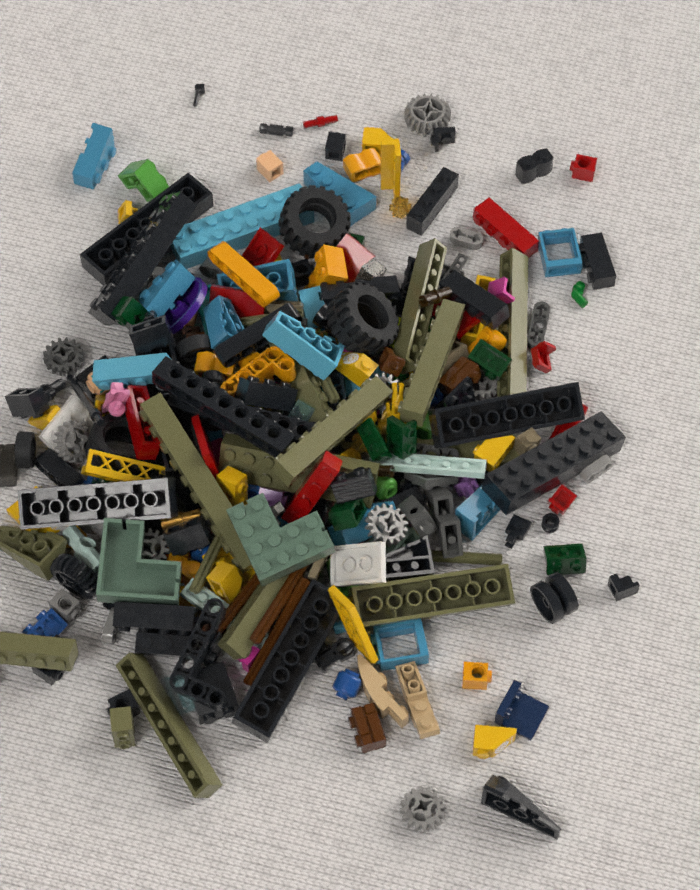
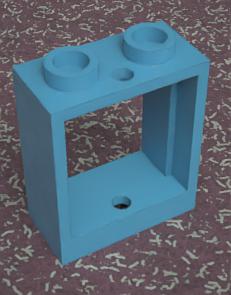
(562, 266)
(398, 629)

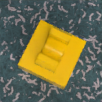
(125, 211)

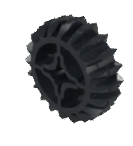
(74, 576)

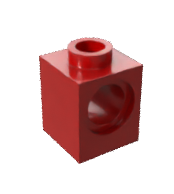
(583, 167)

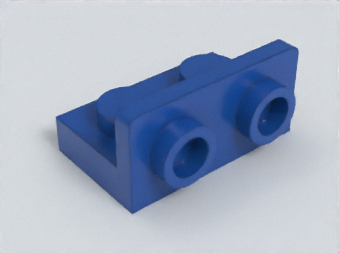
(48, 624)

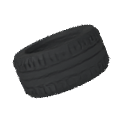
(114, 429)

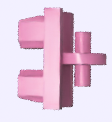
(116, 399)

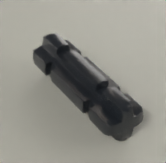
(276, 129)

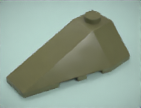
(32, 549)

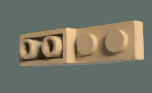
(375, 687)
(417, 700)

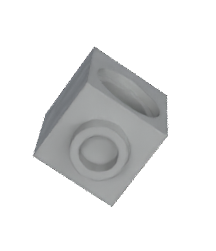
(64, 599)

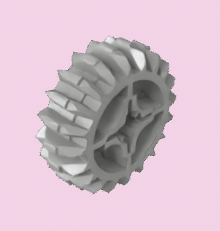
(426, 114)

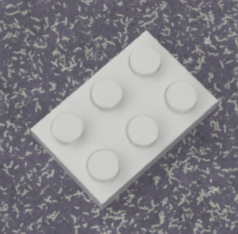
(71, 410)
(358, 564)

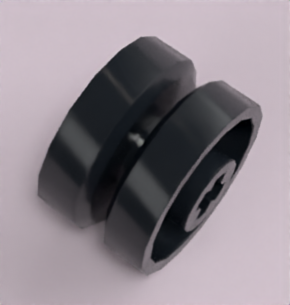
(554, 597)

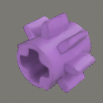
(466, 486)

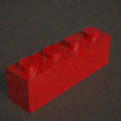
(504, 228)
(144, 444)
(312, 487)

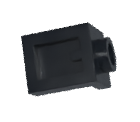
(442, 135)

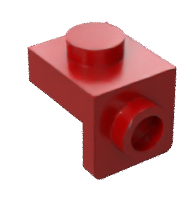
(540, 356)
(561, 500)

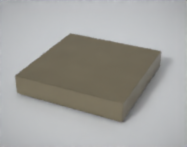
(316, 569)

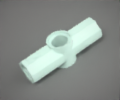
(83, 547)

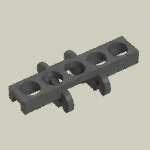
(449, 269)

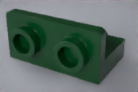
(490, 360)
(401, 437)
(374, 441)
(565, 559)

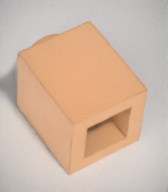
(269, 165)

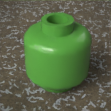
(386, 487)

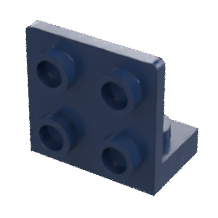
(520, 712)

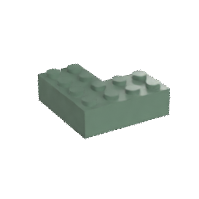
(274, 549)
(128, 577)

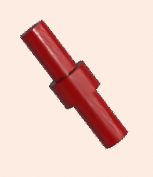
(320, 121)

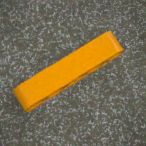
(243, 274)

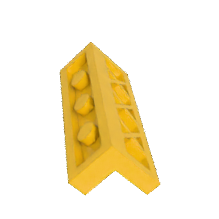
(390, 165)
(116, 476)

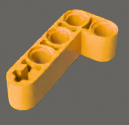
(268, 363)

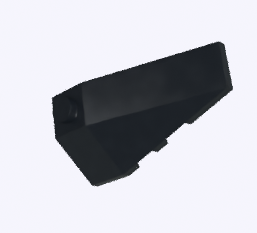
(508, 800)

